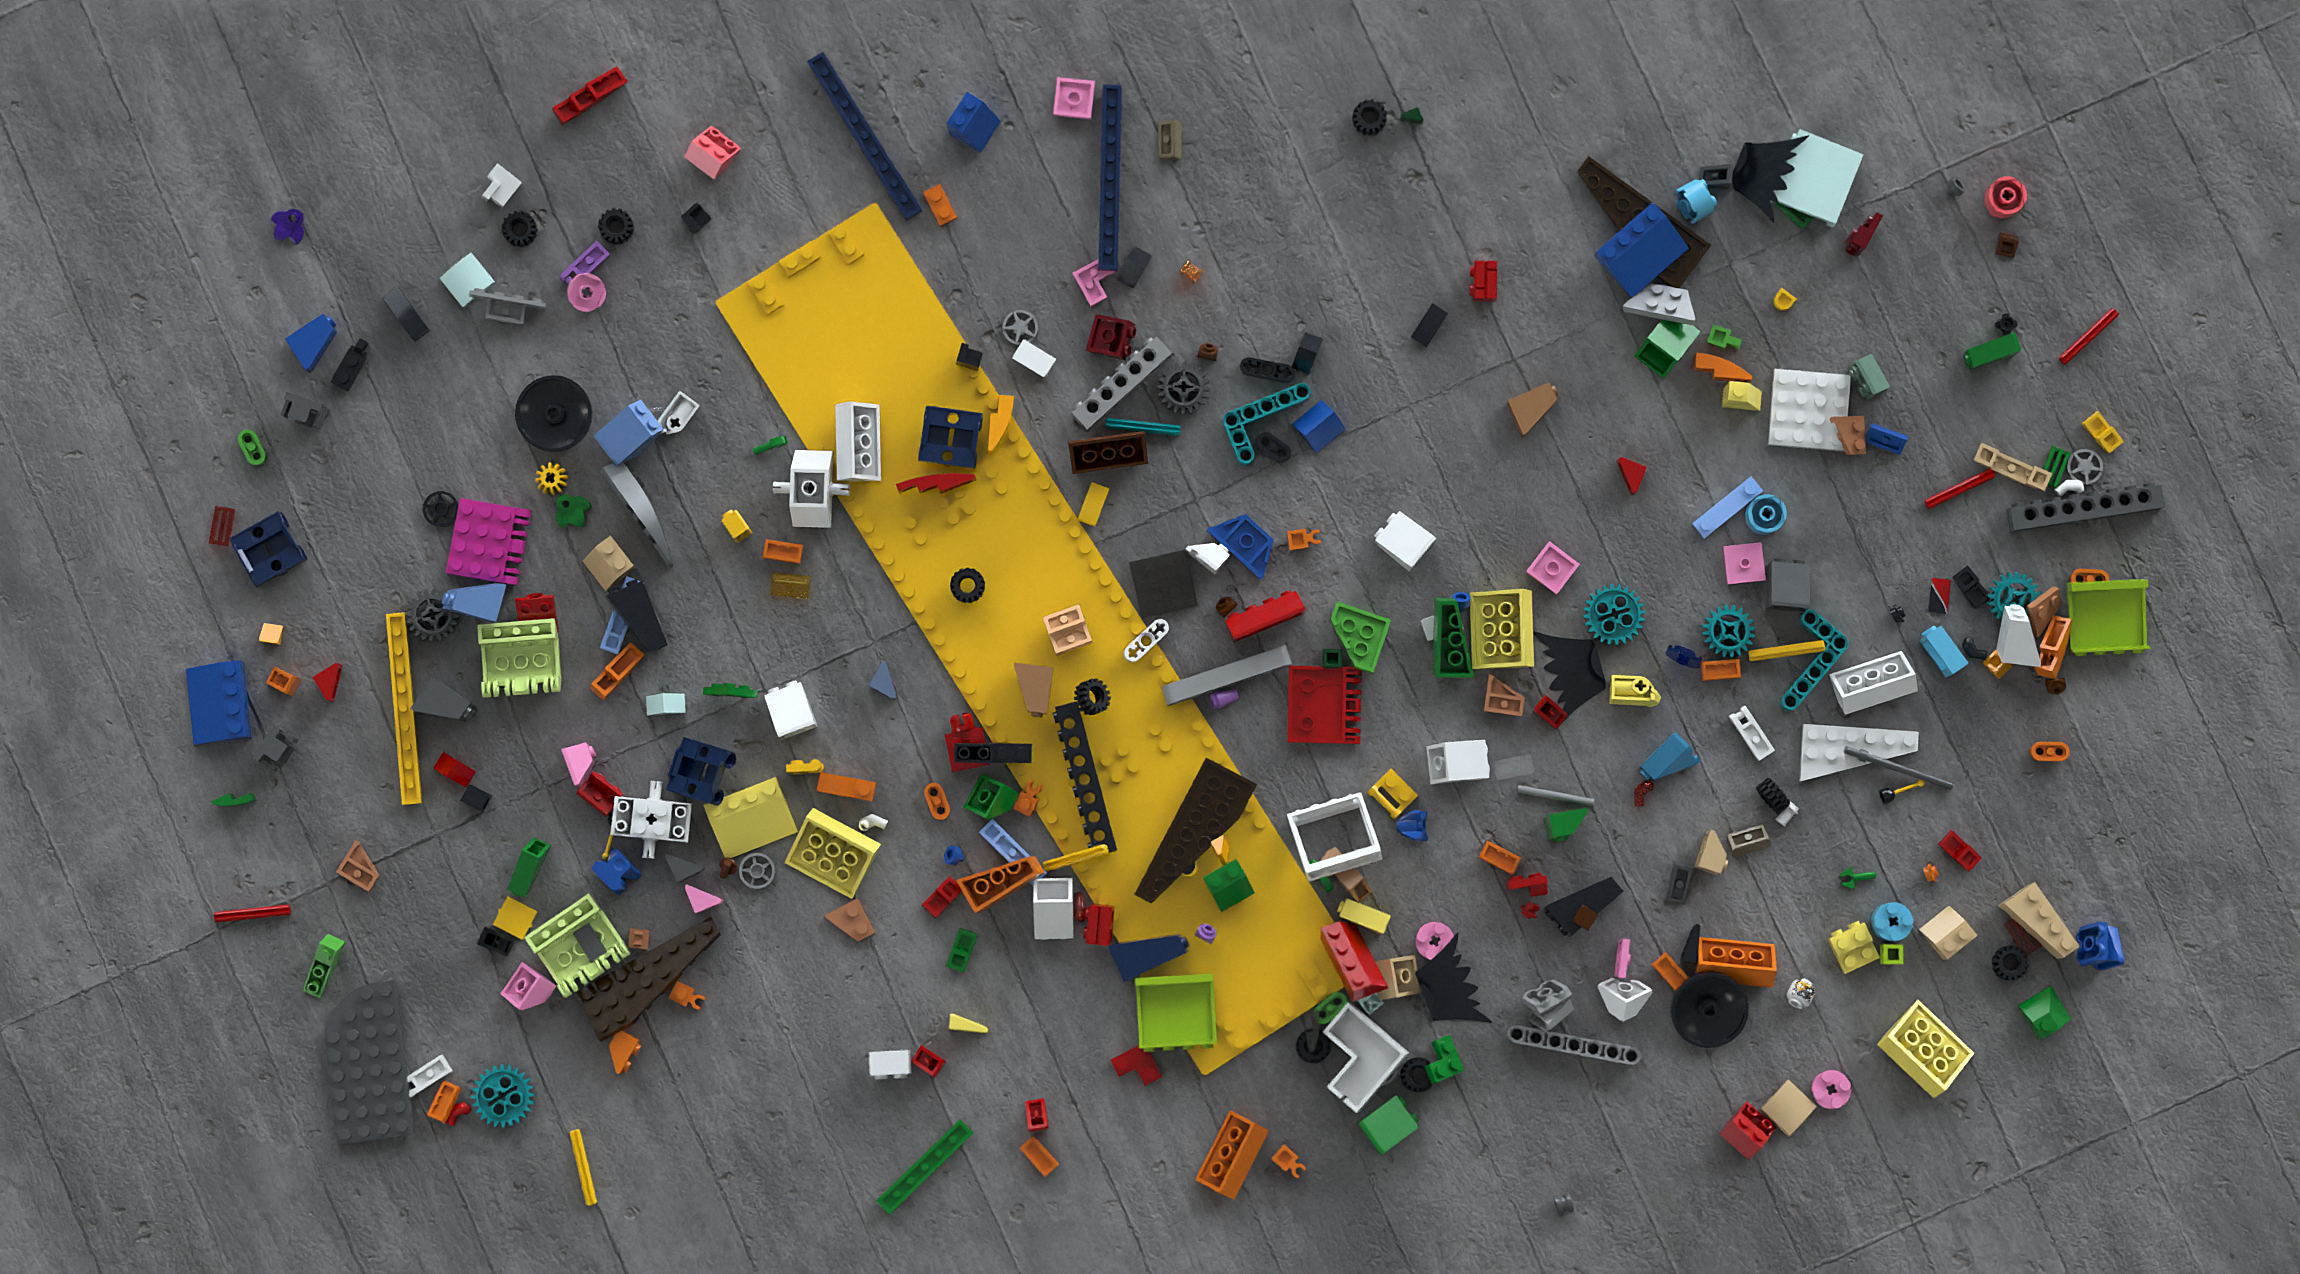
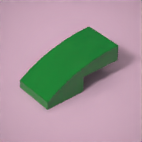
(230, 801)
(961, 950)

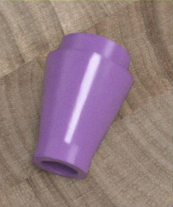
(1220, 699)

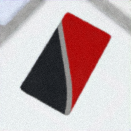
(1939, 595)

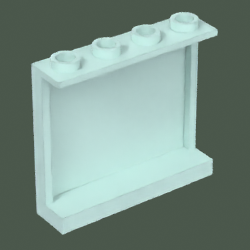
(1820, 178)

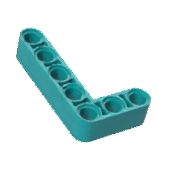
(1259, 414)
(1817, 662)

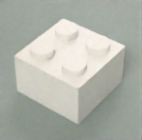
(890, 1063)

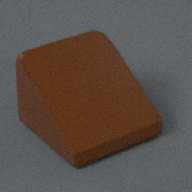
(2007, 244)
(1585, 917)

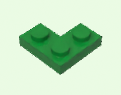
(729, 689)
(1448, 1060)

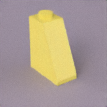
(1741, 396)
(1363, 916)

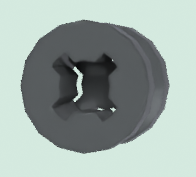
(1563, 1204)

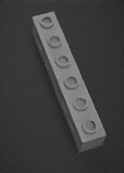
(1089, 420)

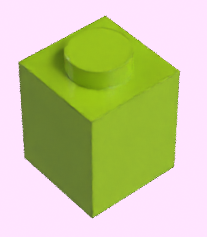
(1891, 954)

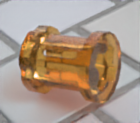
(1191, 271)

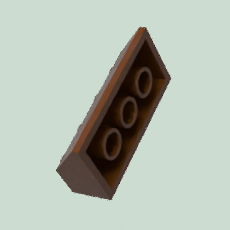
(1108, 452)

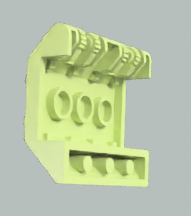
(520, 657)
(562, 951)

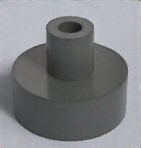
(1955, 187)

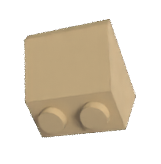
(608, 563)
(1711, 854)
(1947, 932)
(1399, 977)

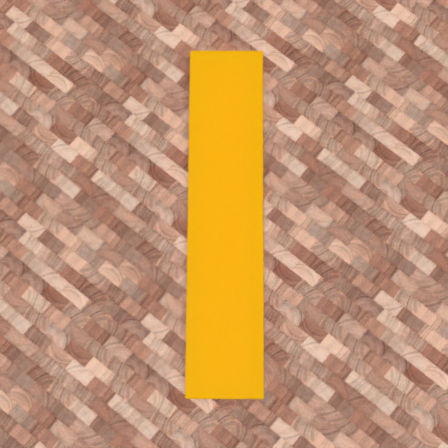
(865, 327)

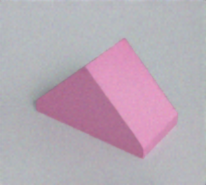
(701, 900)

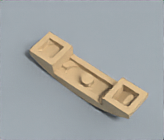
(2012, 468)

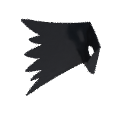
(1760, 170)
(1576, 667)
(1444, 987)

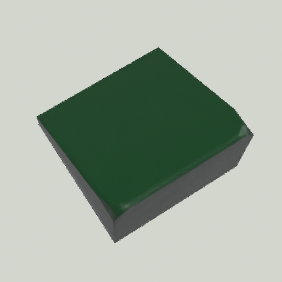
(1412, 116)
(1332, 658)

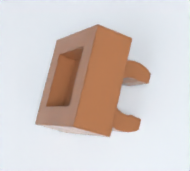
(639, 938)

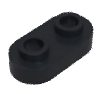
(1274, 446)

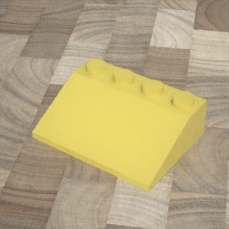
(1502, 629)
(751, 818)
(832, 853)
(1926, 1049)

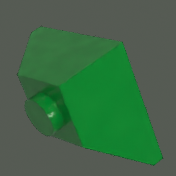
(990, 798)
(2044, 1012)

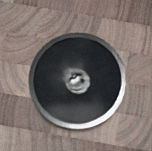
(553, 413)
(1709, 1009)

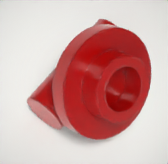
(1530, 909)

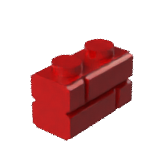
(1484, 281)
(1099, 925)

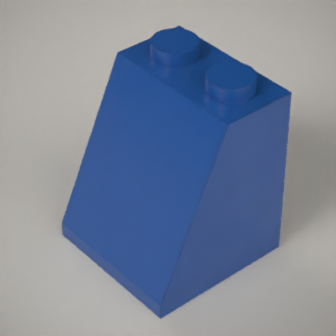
(973, 122)

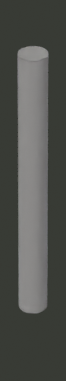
(1555, 795)

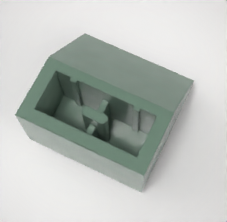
(1868, 377)

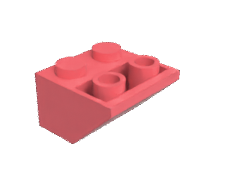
(712, 152)

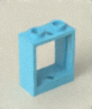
(1942, 650)

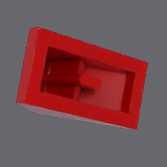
(1632, 473)
(328, 681)
(1550, 712)
(454, 769)
(928, 1061)
(1036, 1115)

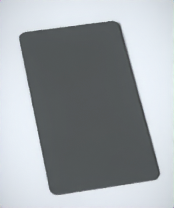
(590, 942)

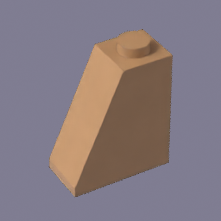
(1531, 406)
(1035, 686)
(1350, 879)

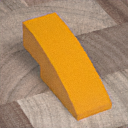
(999, 422)

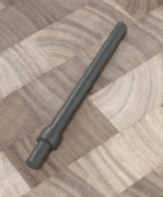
(1863, 755)

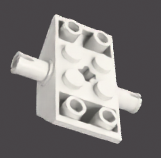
(813, 507)
(632, 817)

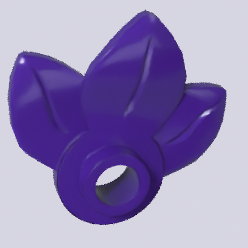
(286, 227)

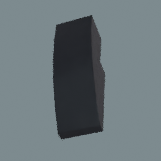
(406, 314)

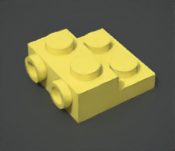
(1853, 947)

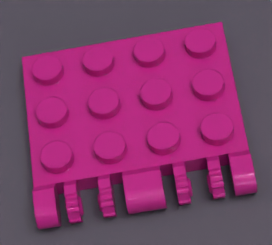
(484, 541)

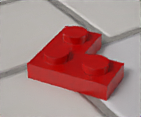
(1137, 1059)

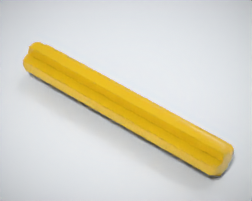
(1786, 650)
(1075, 857)
(583, 1168)

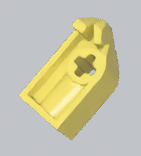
(1625, 691)

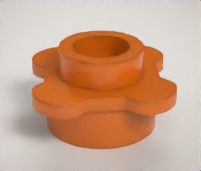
(1931, 873)

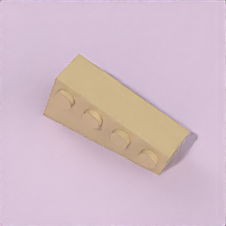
(2039, 919)

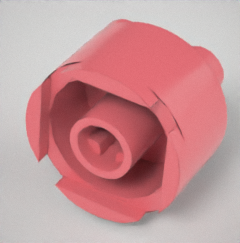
(2009, 188)

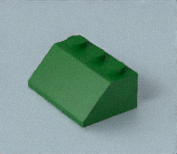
(1563, 824)

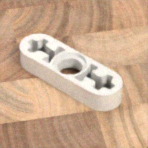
(1139, 653)

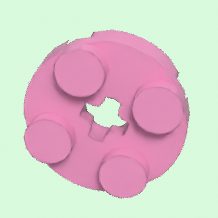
(591, 301)
(1424, 937)
(1836, 1099)

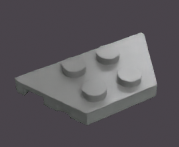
(1662, 303)

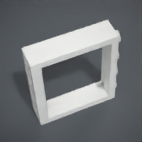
(1342, 862)

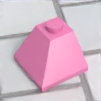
(579, 762)
(527, 988)

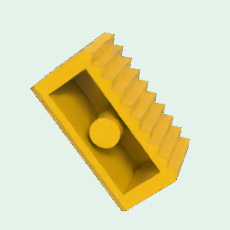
(736, 525)

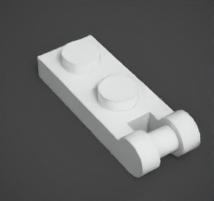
(1752, 733)
(428, 1074)

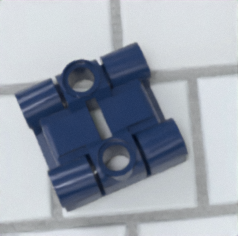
(936, 435)
(255, 555)
(688, 768)

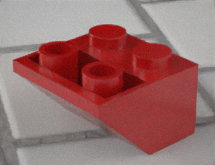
(1747, 1130)

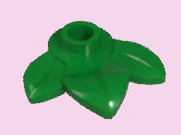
(574, 512)

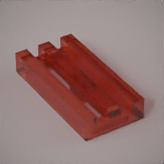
(222, 526)
(2031, 948)

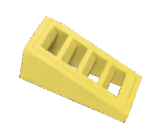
(962, 1024)

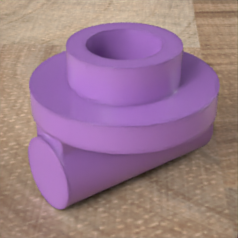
(1206, 933)

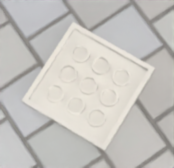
(1803, 407)

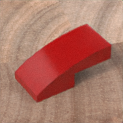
(1959, 851)
(942, 897)

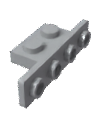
(506, 308)

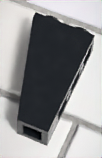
(638, 614)
(1594, 897)

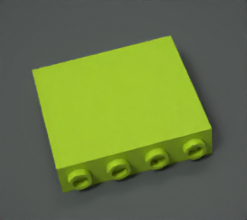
(2107, 616)
(1176, 1012)

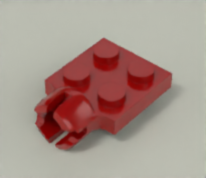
(963, 734)

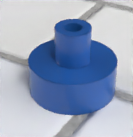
(1463, 600)
(953, 855)

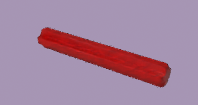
(2088, 336)
(1959, 488)
(252, 913)

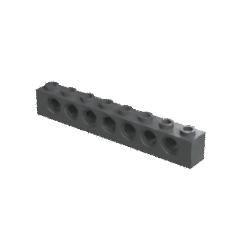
(2152, 493)

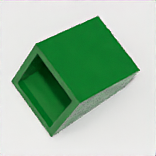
(1666, 346)
(1388, 1124)

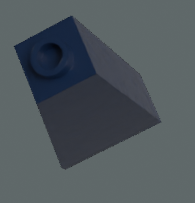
(1145, 954)

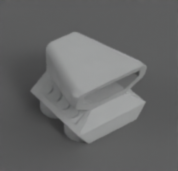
(1548, 1004)

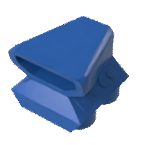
(616, 871)
(2099, 946)

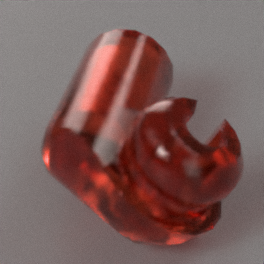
(1639, 792)
(1079, 910)

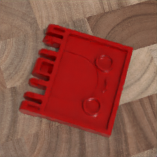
(1320, 705)

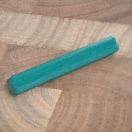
(1139, 426)

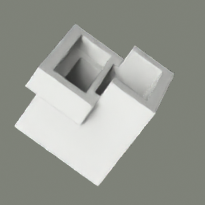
(502, 187)

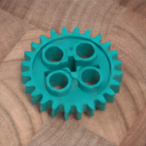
(1607, 598)
(511, 1110)

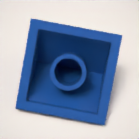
(1319, 426)

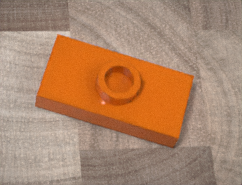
(782, 551)
(1720, 670)
(1499, 857)
(1669, 970)
(444, 1101)
(1039, 1156)

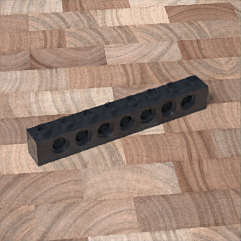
(1071, 711)

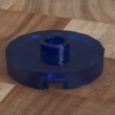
(1684, 656)

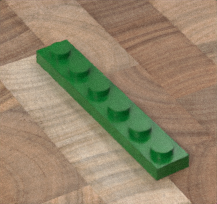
(924, 1166)

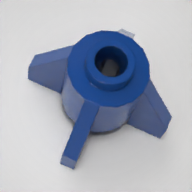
(1413, 825)

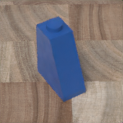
(312, 341)

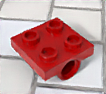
(536, 607)
(1535, 882)

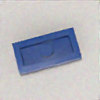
(1886, 438)

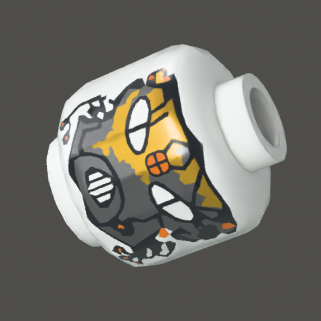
(1800, 993)

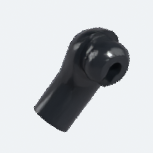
(1972, 651)

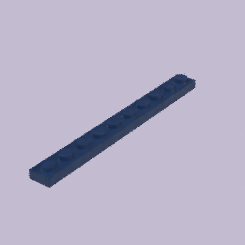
(864, 136)
(1110, 178)

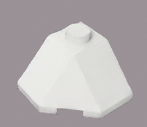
(1209, 555)
(1623, 998)

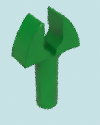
(774, 443)
(1856, 877)
(1324, 880)

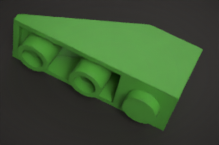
(323, 965)

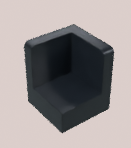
(696, 217)
(968, 357)
(476, 798)

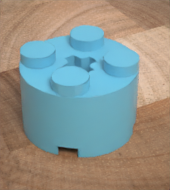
(1695, 200)
(1759, 523)
(1902, 919)

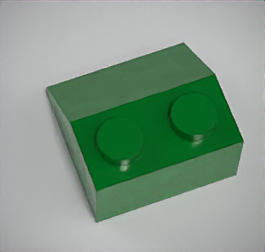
(1228, 885)

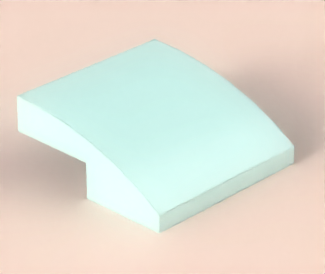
(465, 277)

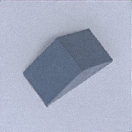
(882, 681)

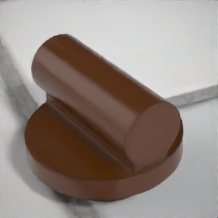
(1208, 351)
(1225, 606)
(2055, 686)
(727, 866)

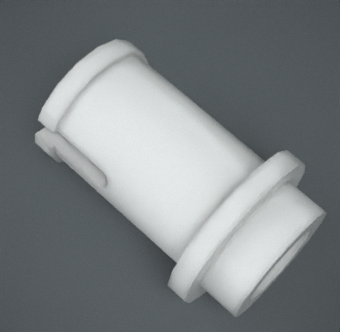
(1787, 814)

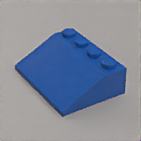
(1641, 250)
(218, 702)

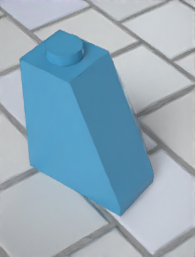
(1668, 758)

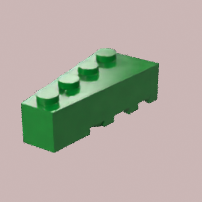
(1449, 641)

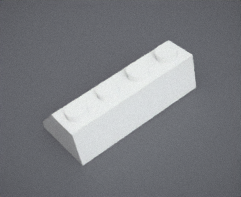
(858, 442)
(1873, 682)

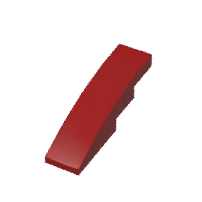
(590, 95)
(944, 482)

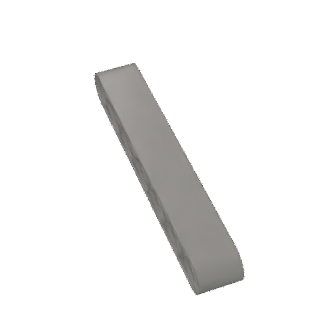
(1226, 675)
(1582, 1049)

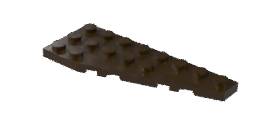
(1625, 203)
(1205, 814)
(628, 991)

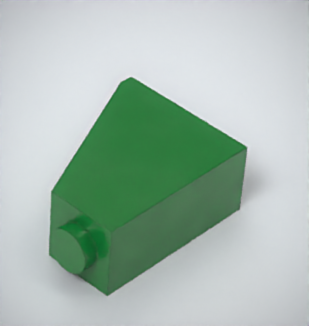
(1992, 351)
(528, 867)

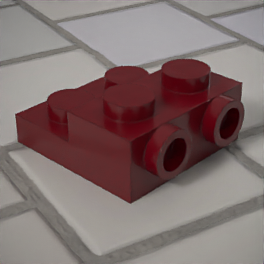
(1860, 237)
(1111, 337)

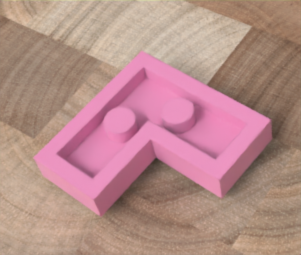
(1088, 281)

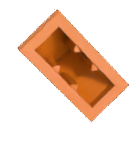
(283, 681)

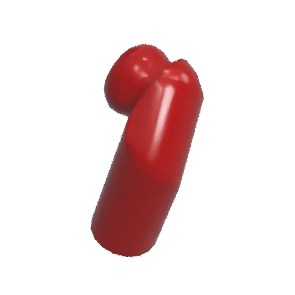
(457, 1110)

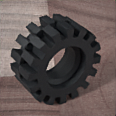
(1369, 106)
(514, 218)
(623, 234)
(963, 574)
(1099, 692)
(1773, 795)
(2021, 968)
(1309, 1057)
(1406, 1075)

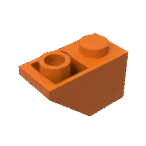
(622, 1049)

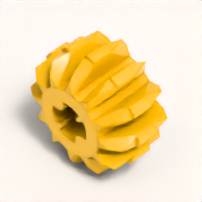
(543, 480)

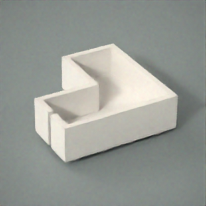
(1372, 1053)

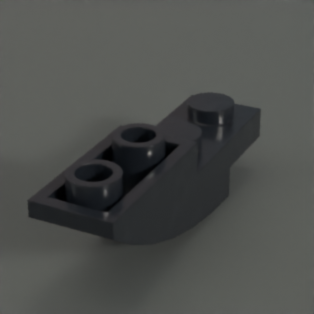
(992, 753)

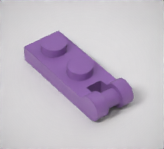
(587, 262)

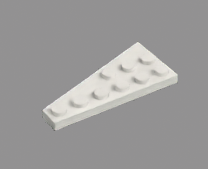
(1824, 747)

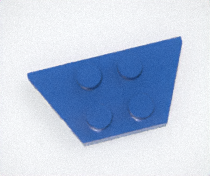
(1245, 541)

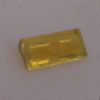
(790, 585)

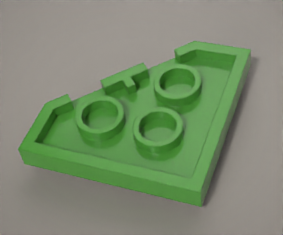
(1360, 635)

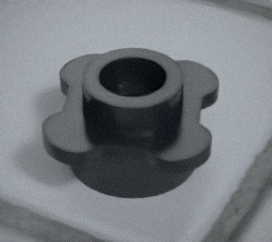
(2006, 319)
(1897, 614)

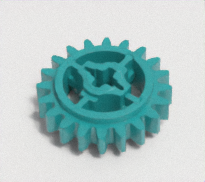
(2005, 583)
(1722, 625)

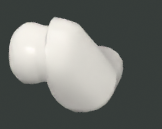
(2071, 485)
(870, 821)

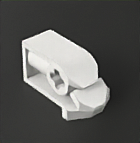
(681, 408)

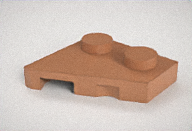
(1851, 433)
(2043, 609)
(1502, 699)
(359, 868)
(852, 920)

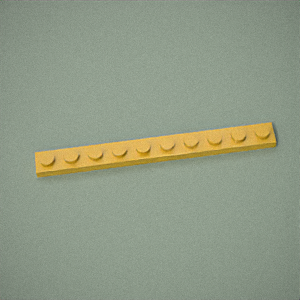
(402, 702)

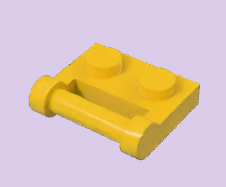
(799, 767)
(1396, 789)

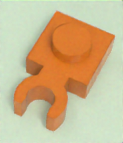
(1299, 539)
(1027, 801)
(684, 994)
(1286, 1159)

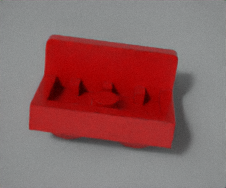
(599, 793)

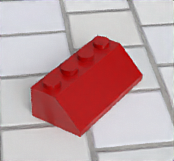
(1264, 616)
(1352, 960)

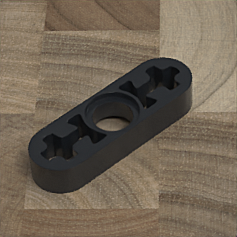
(1254, 361)

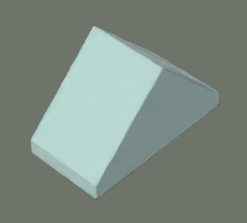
(665, 704)

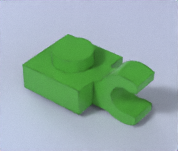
(1721, 336)

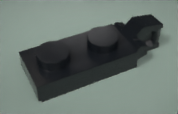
(350, 365)

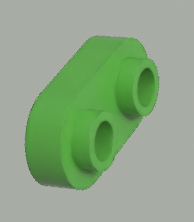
(252, 448)
(1330, 1008)

